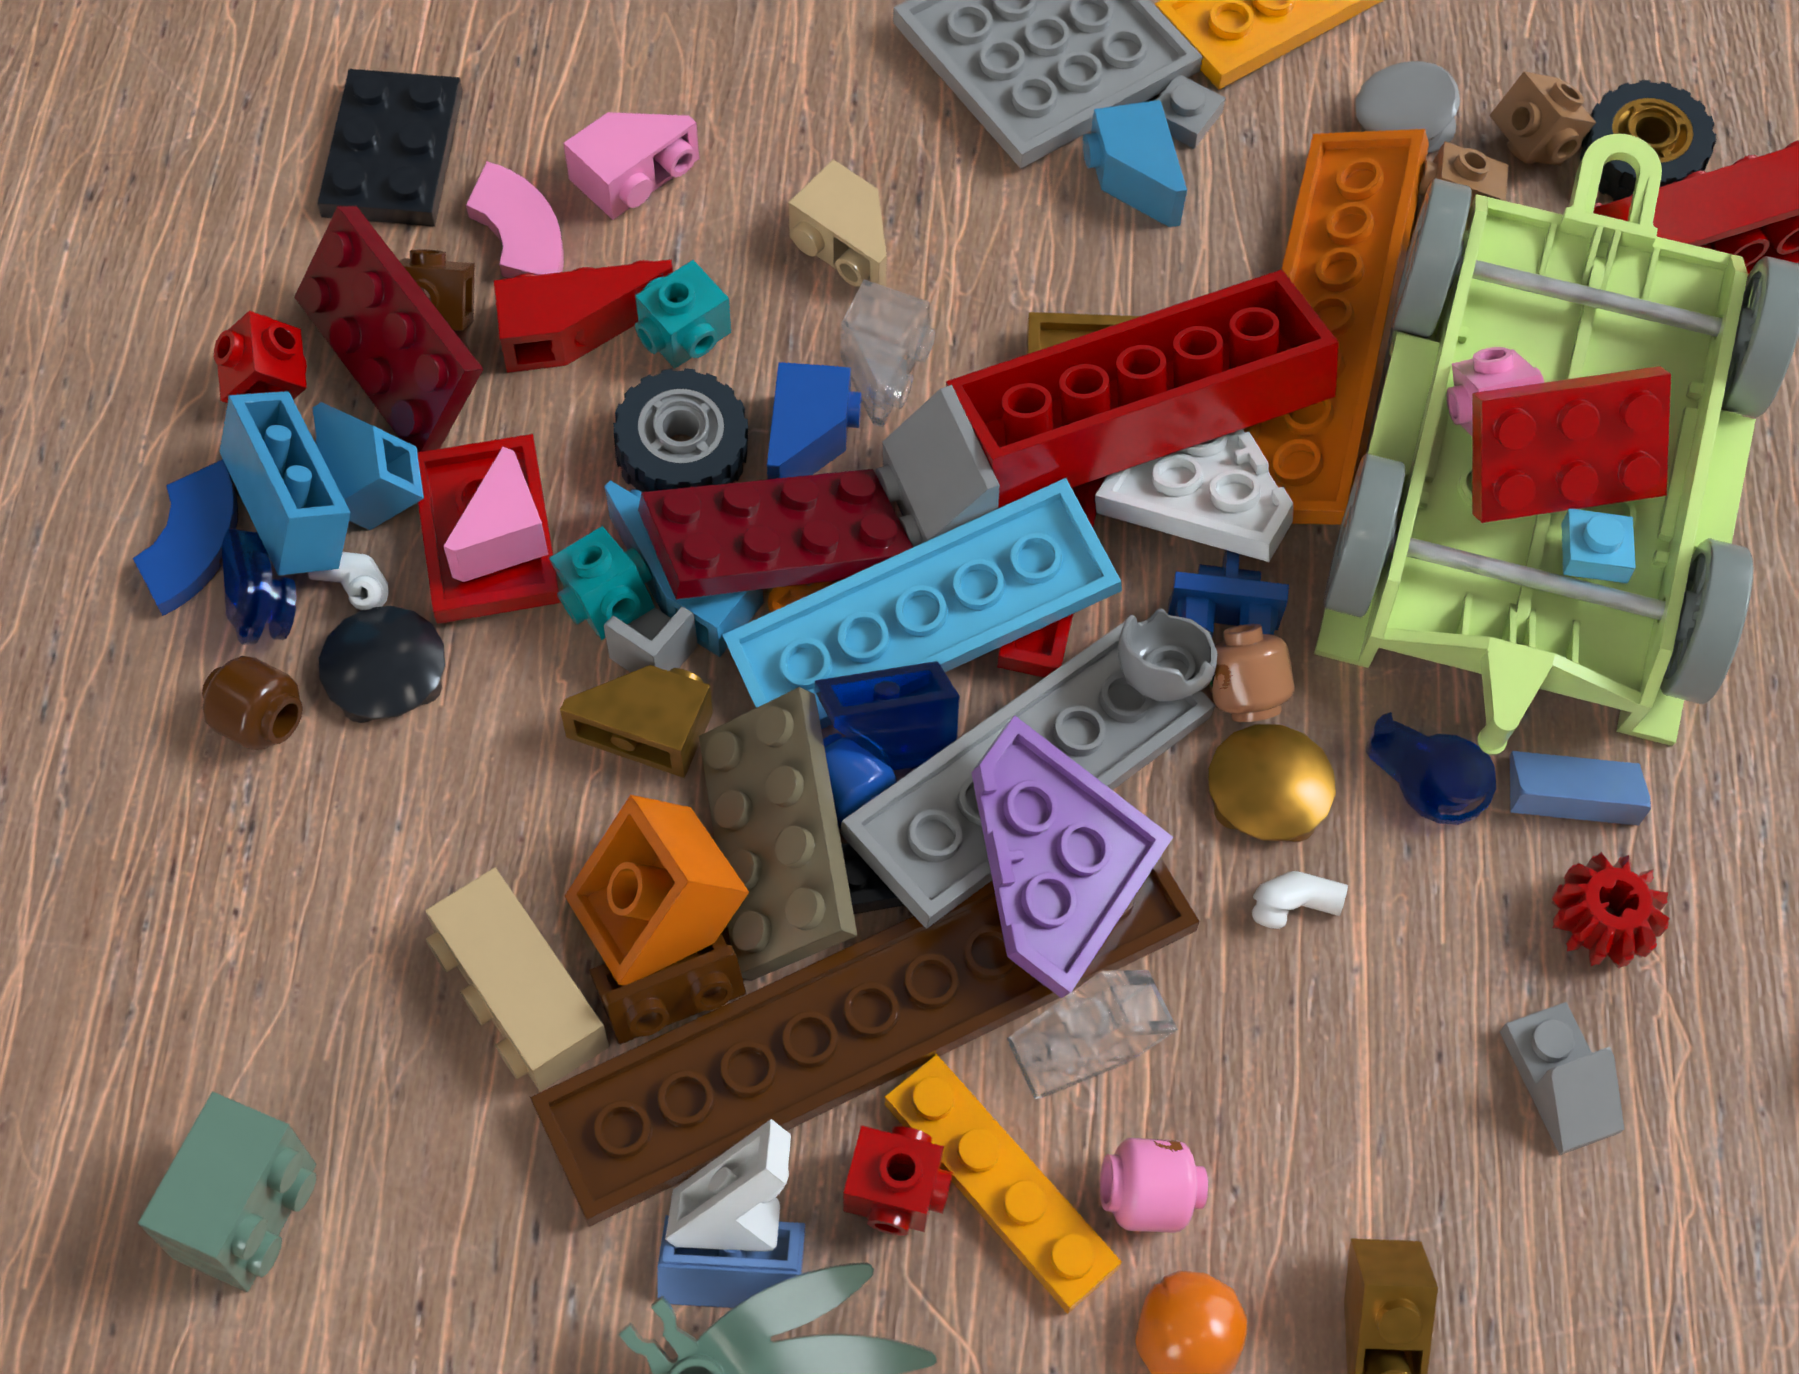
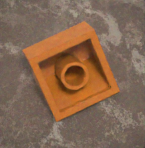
(654, 889)

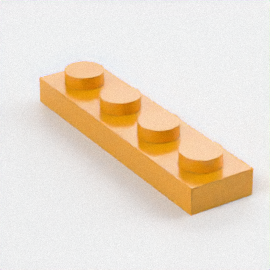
(1005, 1185)

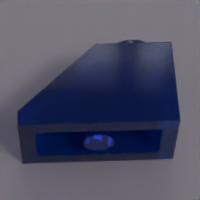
(894, 712)

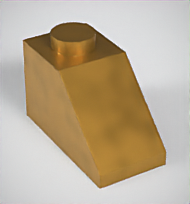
(643, 717)

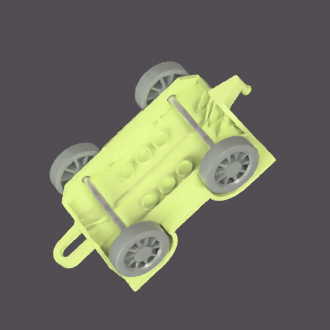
(1575, 302)

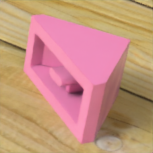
(498, 524)

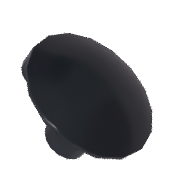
(382, 663)

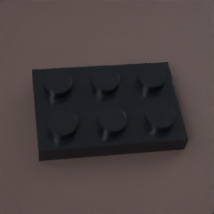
(391, 146)

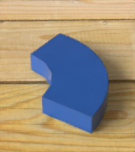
(191, 543)

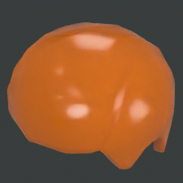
(1191, 1326)

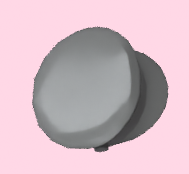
(1410, 98)

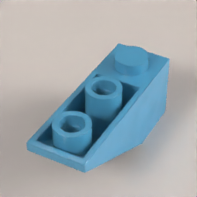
(713, 613)

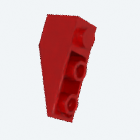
(569, 313)

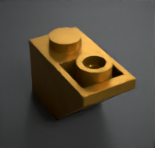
(1389, 1307)

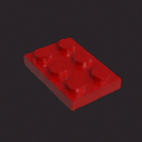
(1570, 444)
(448, 484)

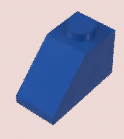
(810, 418)

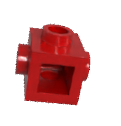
(260, 357)
(893, 1156)

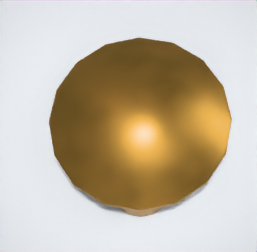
(1271, 783)

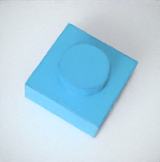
(1598, 545)

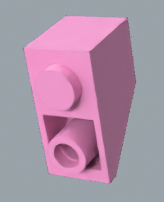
(629, 157)

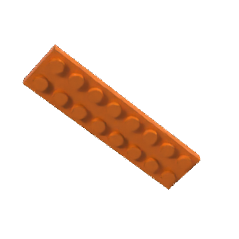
(1348, 265)

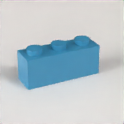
(284, 483)

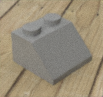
(937, 470)

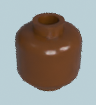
(251, 703)

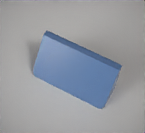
(1578, 788)
(727, 1276)

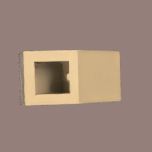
(841, 224)

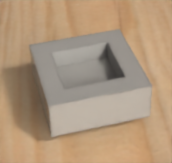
(1190, 109)

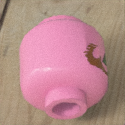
(1152, 1185)

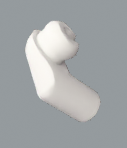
(360, 579)
(1296, 890)

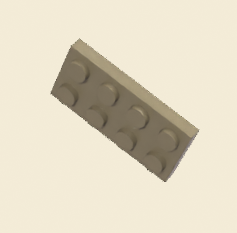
(778, 833)

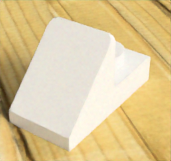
(734, 1196)

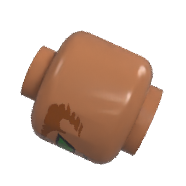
(1251, 674)

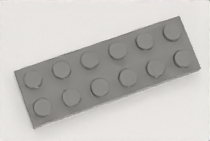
(927, 826)

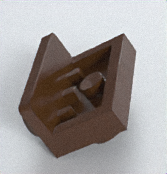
(672, 994)

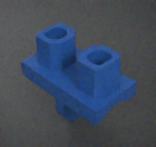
(1228, 596)

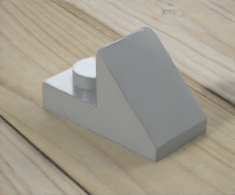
(1566, 1081)

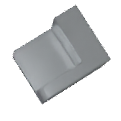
(652, 640)

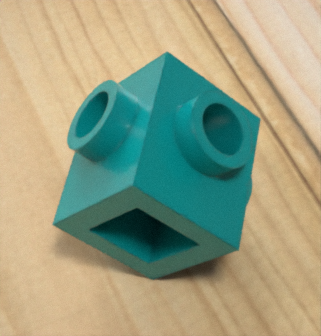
(682, 314)
(602, 581)

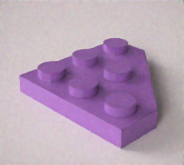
(1058, 854)

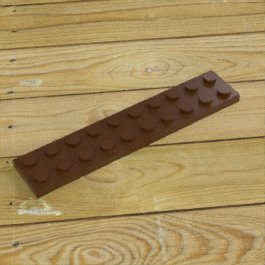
(812, 1044)

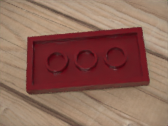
(387, 331)
(771, 532)

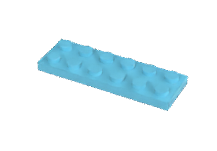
(934, 600)

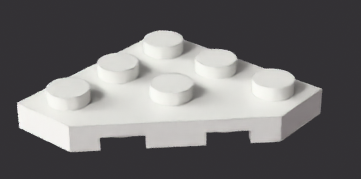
(1205, 494)

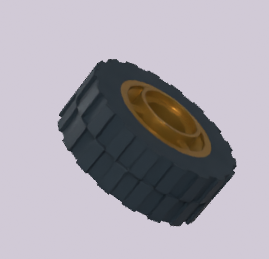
(1661, 117)

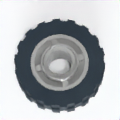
(673, 406)

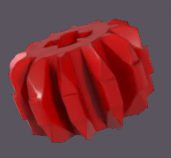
(1635, 917)

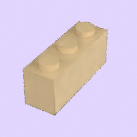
(515, 981)

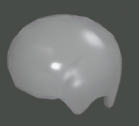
(1166, 656)

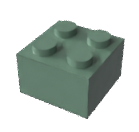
(230, 1192)

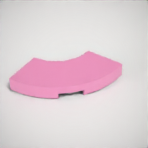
(520, 220)

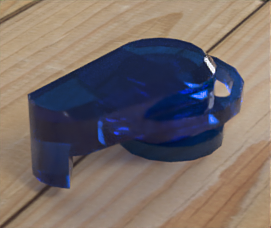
(251, 592)
(1434, 771)

